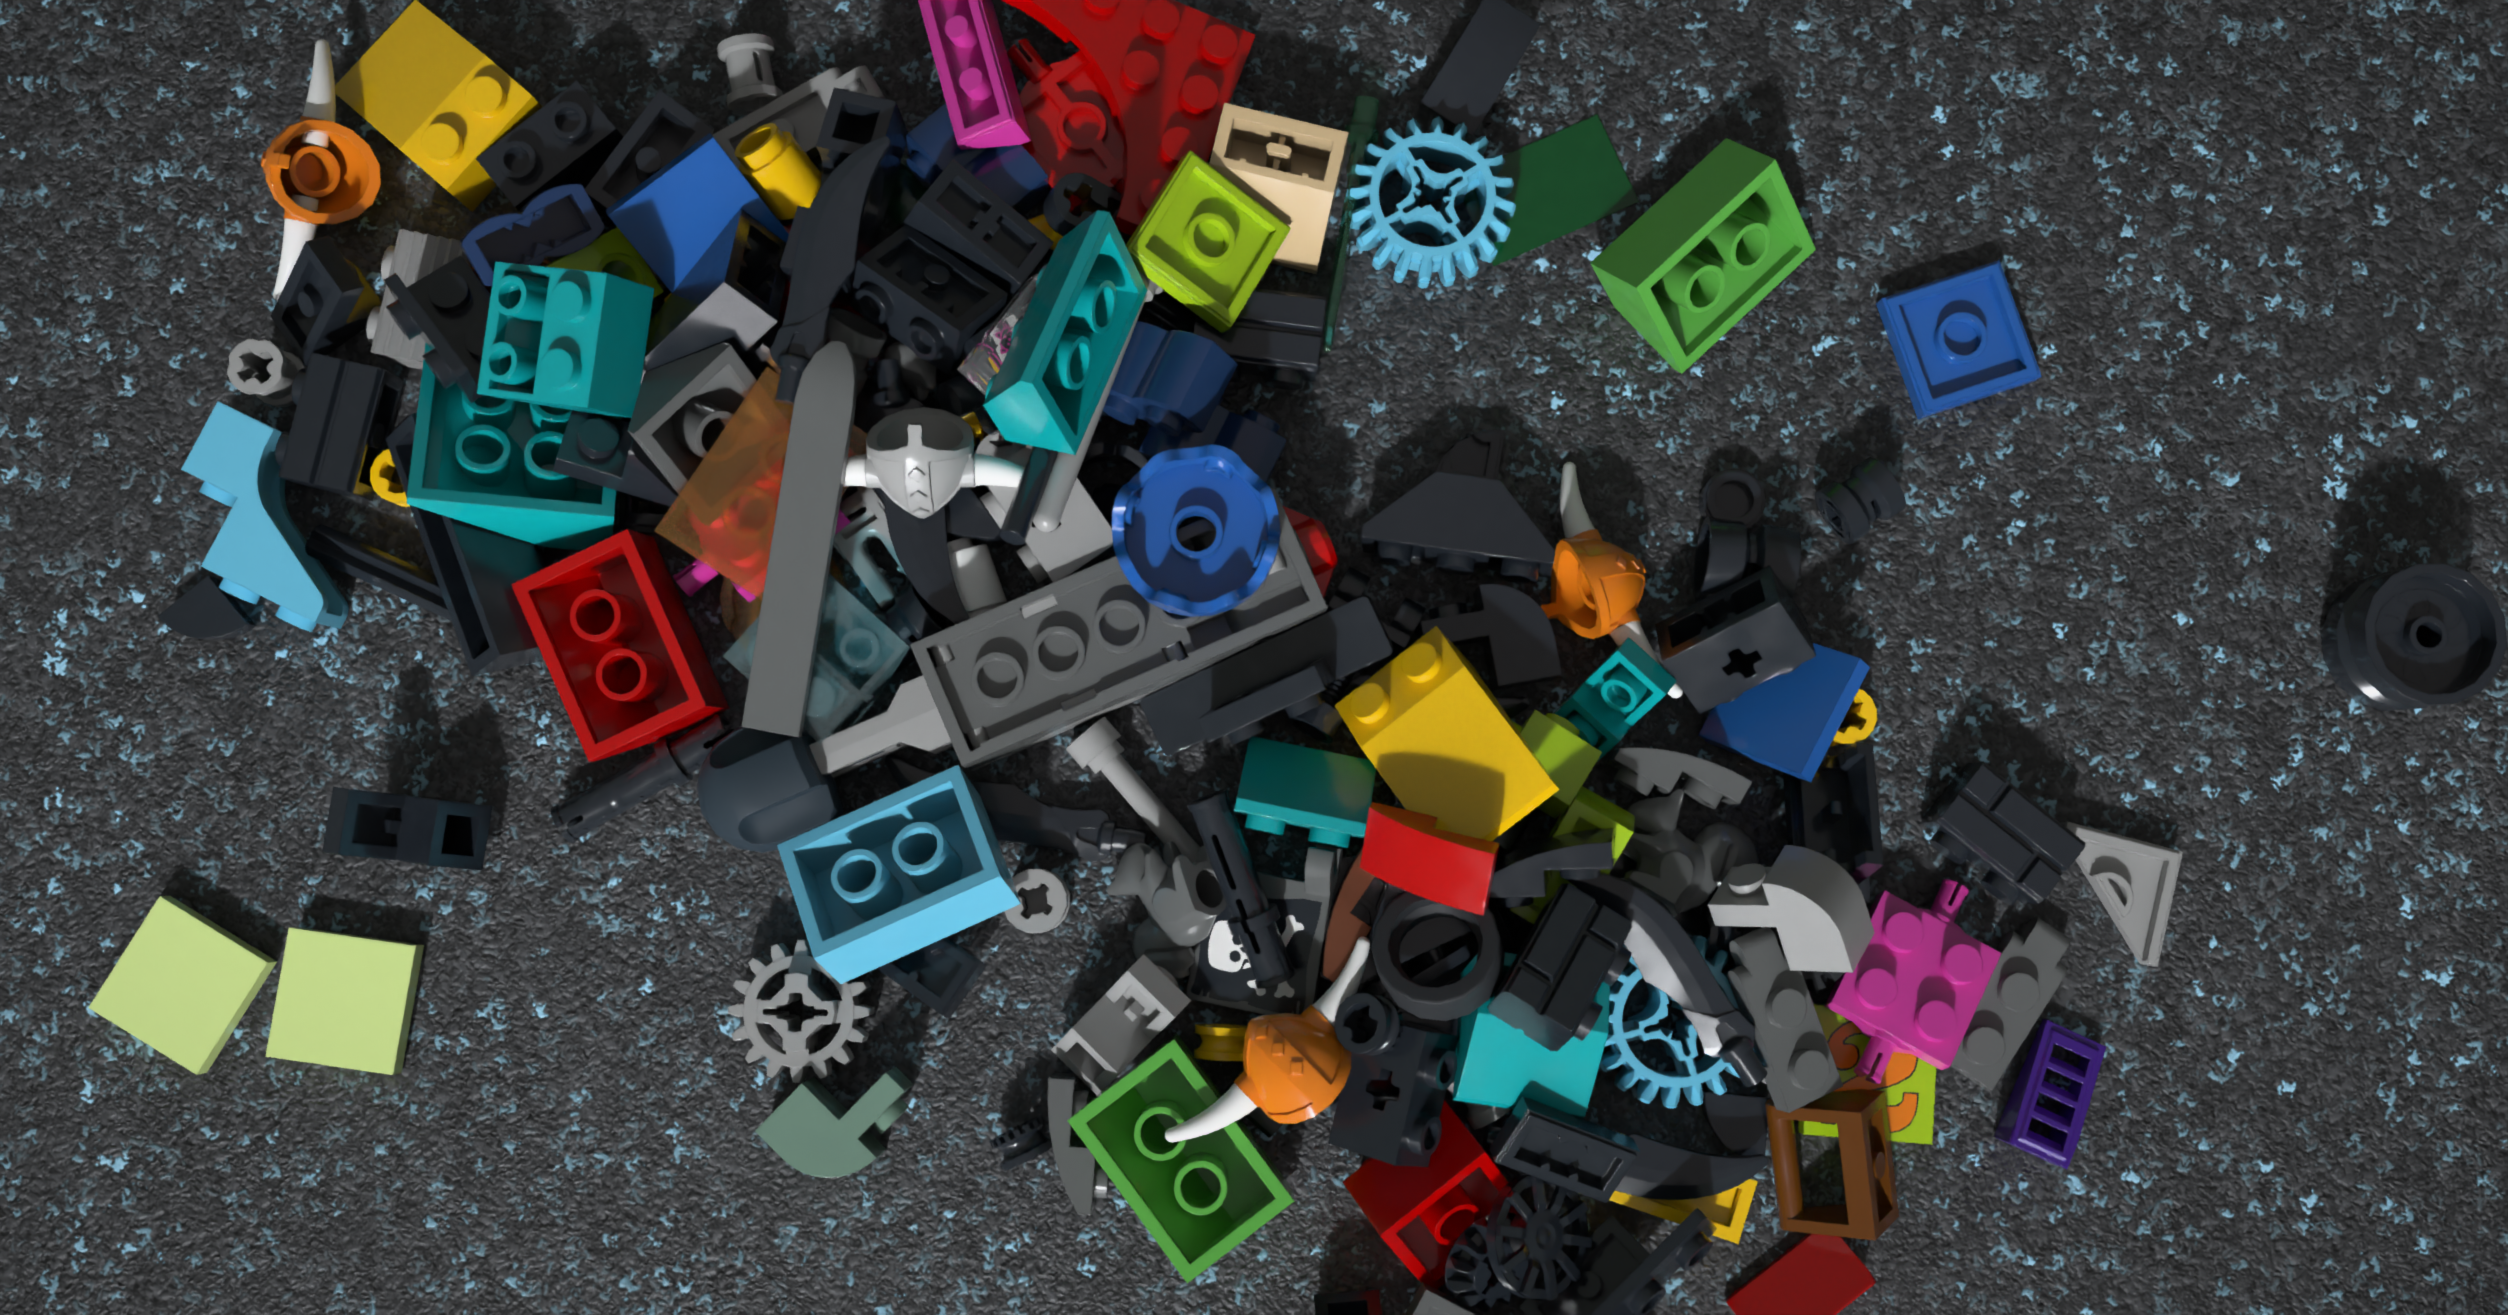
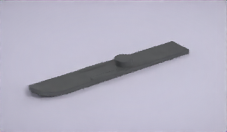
(802, 543)

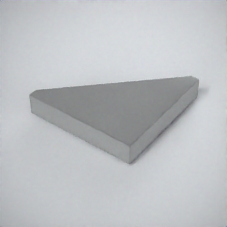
(2133, 884)

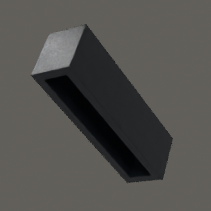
(475, 576)

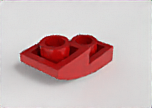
(1428, 861)

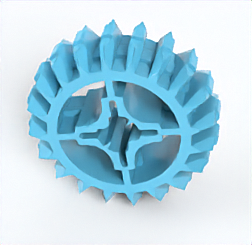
(1442, 226)
(1682, 1049)

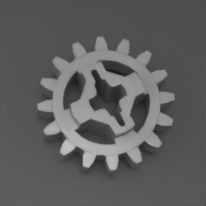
(798, 1039)

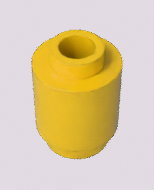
(778, 170)

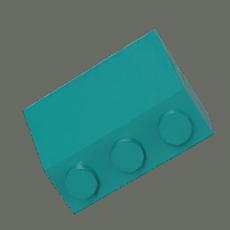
(1067, 339)

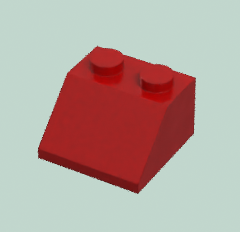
(1429, 1207)

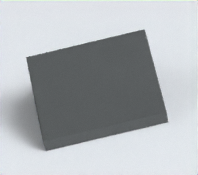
(687, 408)

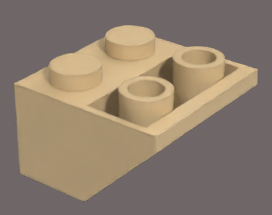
(1287, 170)

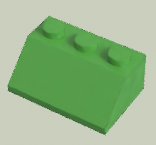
(1705, 253)
(1189, 1193)

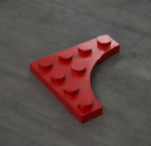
(1162, 76)

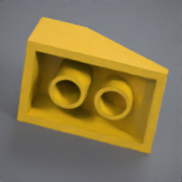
(437, 100)
(1446, 741)

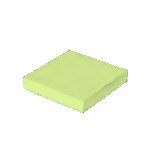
(182, 984)
(344, 1000)

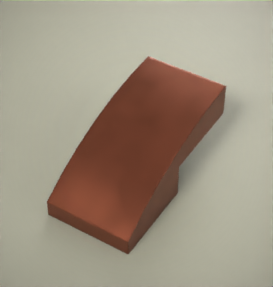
(1343, 926)

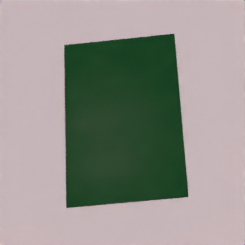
(1559, 187)

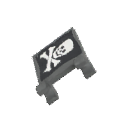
(1221, 965)

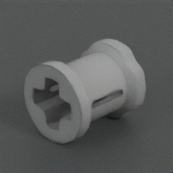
(749, 71)
(249, 371)

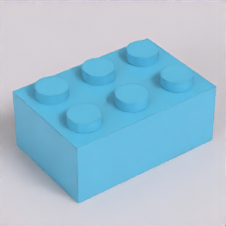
(897, 875)

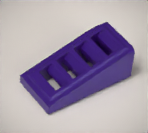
(2022, 1106)

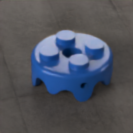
(1186, 484)

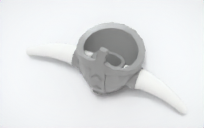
(924, 460)

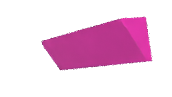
(975, 73)

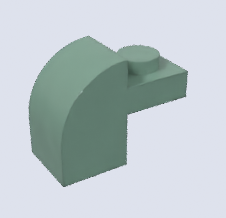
(824, 1137)

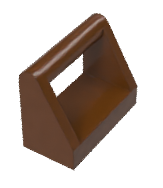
(1865, 1166)

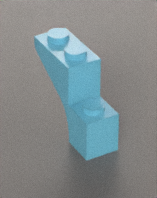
(259, 543)

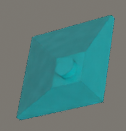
(496, 468)

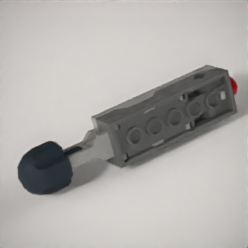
(1014, 682)

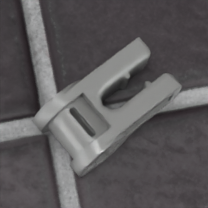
(868, 523)

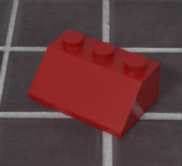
(620, 645)

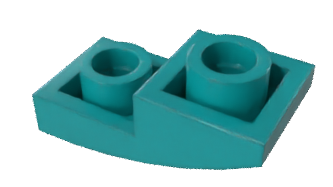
(1616, 696)

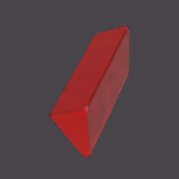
(1808, 1279)

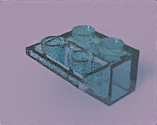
(850, 666)

